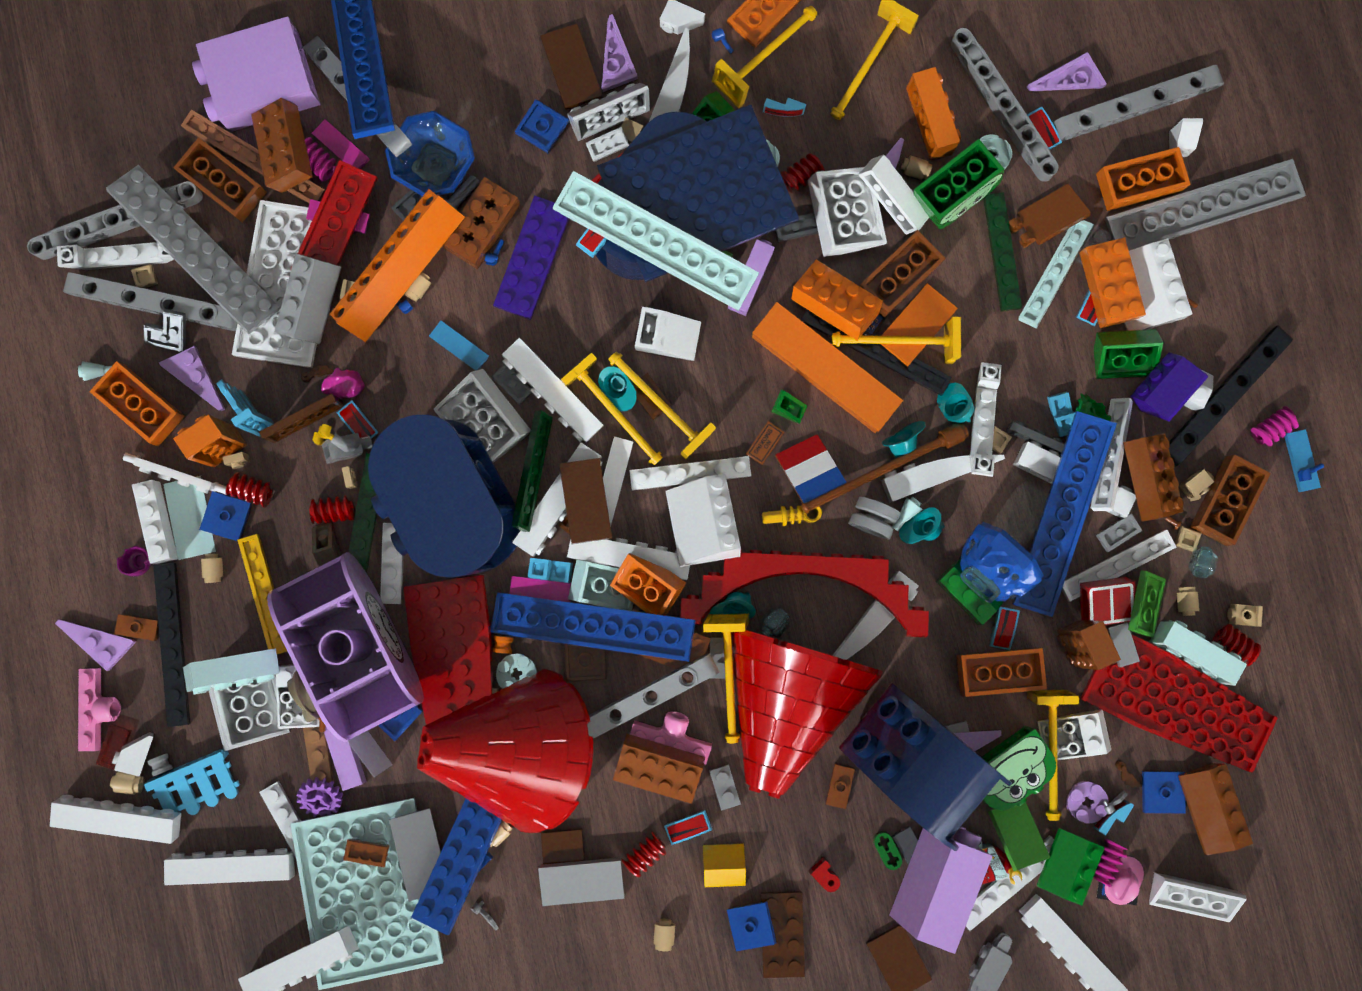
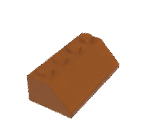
(1215, 809)

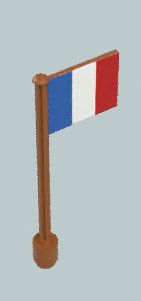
(819, 479)

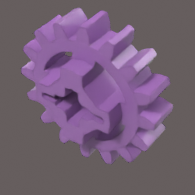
(319, 797)

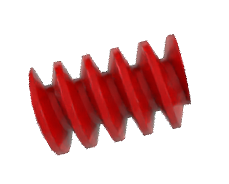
(801, 171)
(248, 490)
(331, 511)
(1238, 642)
(645, 855)

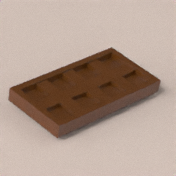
(787, 955)

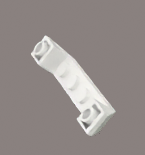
(112, 256)
(983, 419)

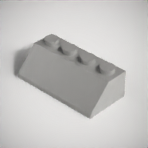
(307, 299)

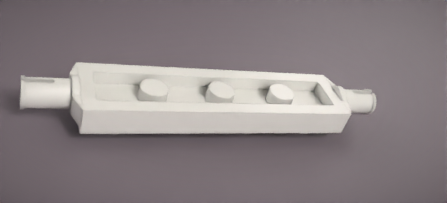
(168, 473)

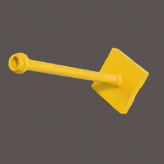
(896, 16)
(731, 82)
(950, 340)
(580, 372)
(694, 437)
(726, 624)
(1052, 699)

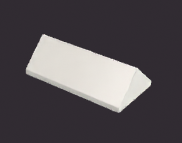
(1195, 897)

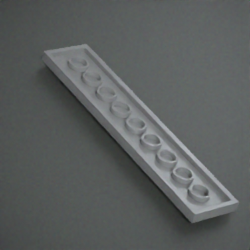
(1207, 205)
(193, 249)

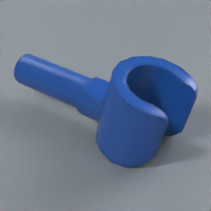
(719, 34)
(492, 259)
(405, 306)
(1305, 475)

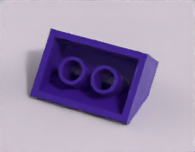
(1168, 387)

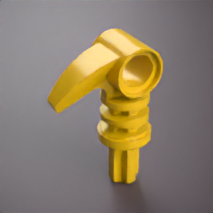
(789, 516)

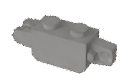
(991, 965)

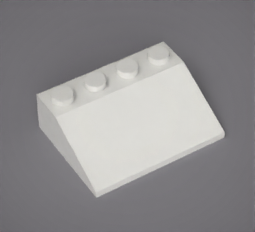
(610, 110)
(845, 212)
(1159, 286)
(486, 411)
(703, 521)
(246, 713)

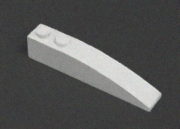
(675, 82)
(926, 475)
(872, 622)

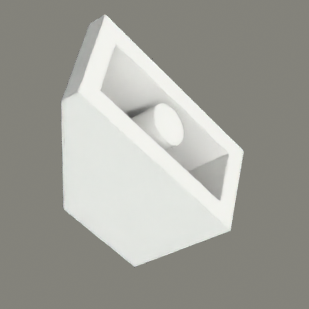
(680, 16)
(1185, 135)
(1201, 396)
(133, 755)

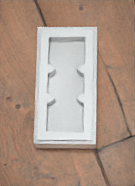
(607, 144)

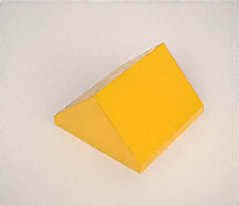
(724, 865)

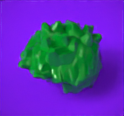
(1091, 407)

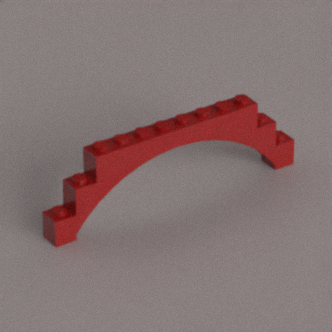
(857, 571)

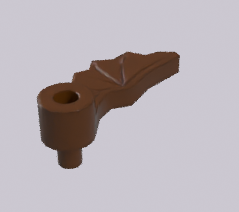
(1128, 778)

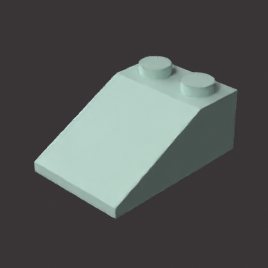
(592, 586)

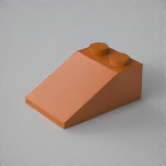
(647, 585)

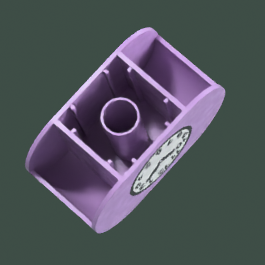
(345, 647)

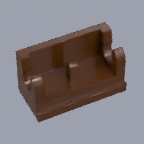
(651, 408)

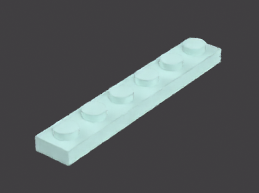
(1055, 273)

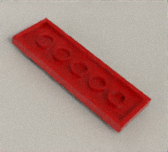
(338, 214)

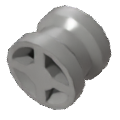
(160, 764)

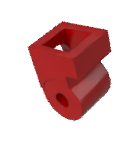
(825, 877)

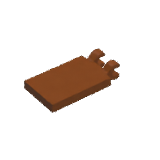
(1049, 216)

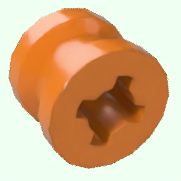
(502, 644)

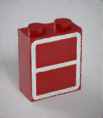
(1108, 600)

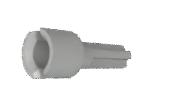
(463, 192)

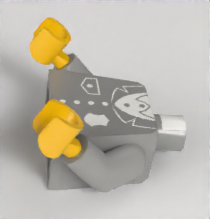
(340, 447)

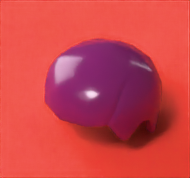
(134, 561)

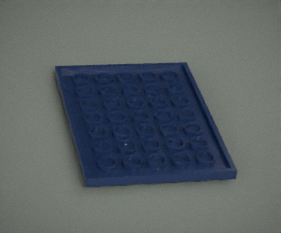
(706, 182)

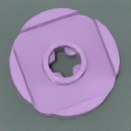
(1077, 796)

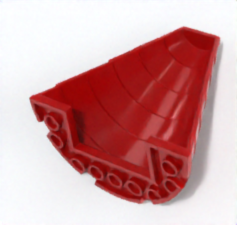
(790, 705)
(515, 751)

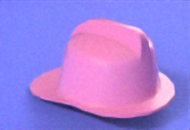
(1127, 881)

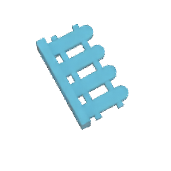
(247, 416)
(201, 777)

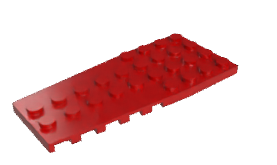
(450, 643)
(1182, 706)

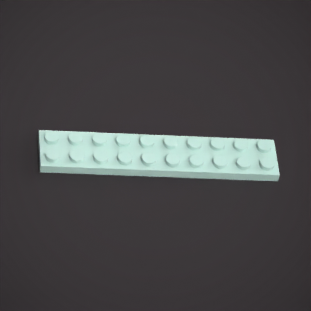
(655, 240)

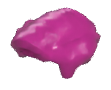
(343, 383)

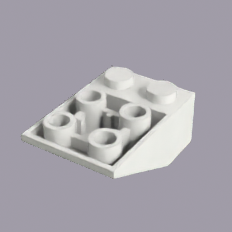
(667, 334)
(288, 711)
(1079, 735)

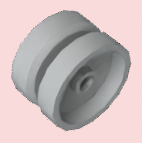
(875, 517)

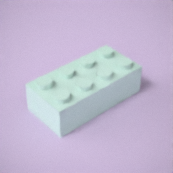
(1198, 652)
(229, 670)

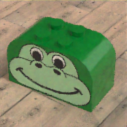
(959, 184)
(1025, 763)

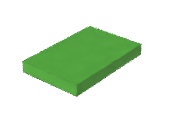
(1147, 604)
(1019, 836)

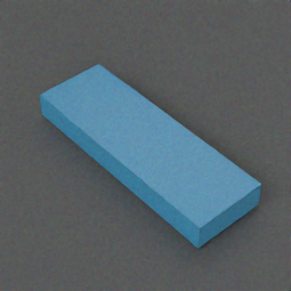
(459, 346)
(1301, 459)

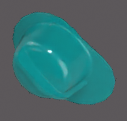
(617, 388)
(956, 403)
(905, 439)
(923, 526)
(735, 604)

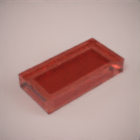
(114, 740)

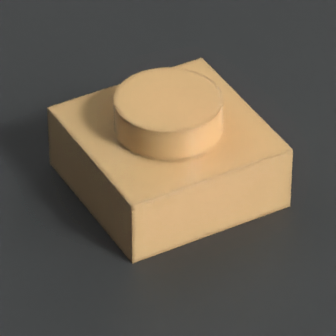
(236, 460)

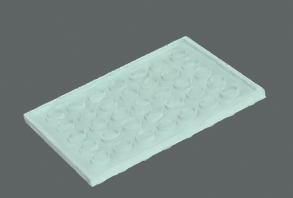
(361, 896)

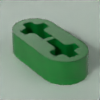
(891, 848)

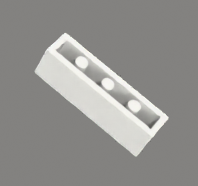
(894, 194)
(154, 522)

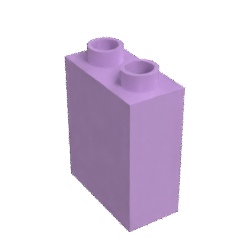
(253, 71)
(941, 888)

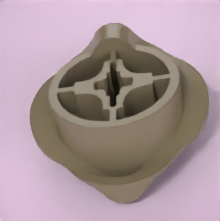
(302, 698)

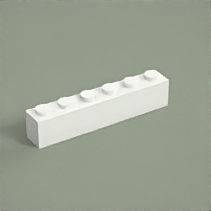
(552, 390)
(1044, 465)
(550, 510)
(614, 553)
(115, 819)
(229, 867)
(1068, 946)
(302, 962)

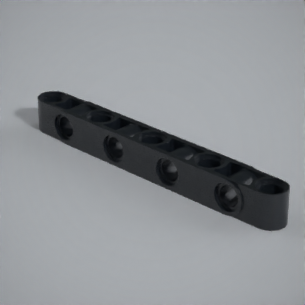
(1228, 393)

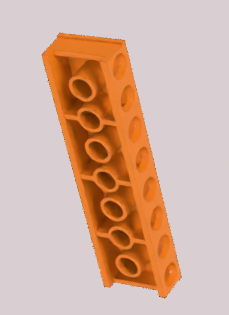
(399, 267)
(826, 368)

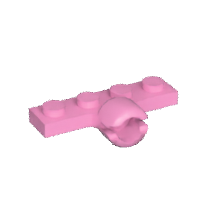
(93, 709)
(673, 734)

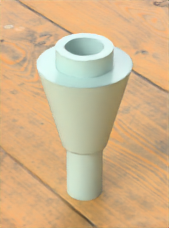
(91, 370)
(909, 510)

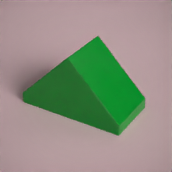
(789, 407)

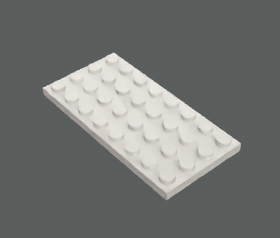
(275, 242)

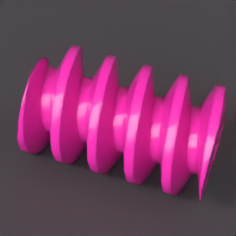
(319, 162)
(1275, 426)
(1108, 862)

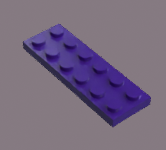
(531, 259)

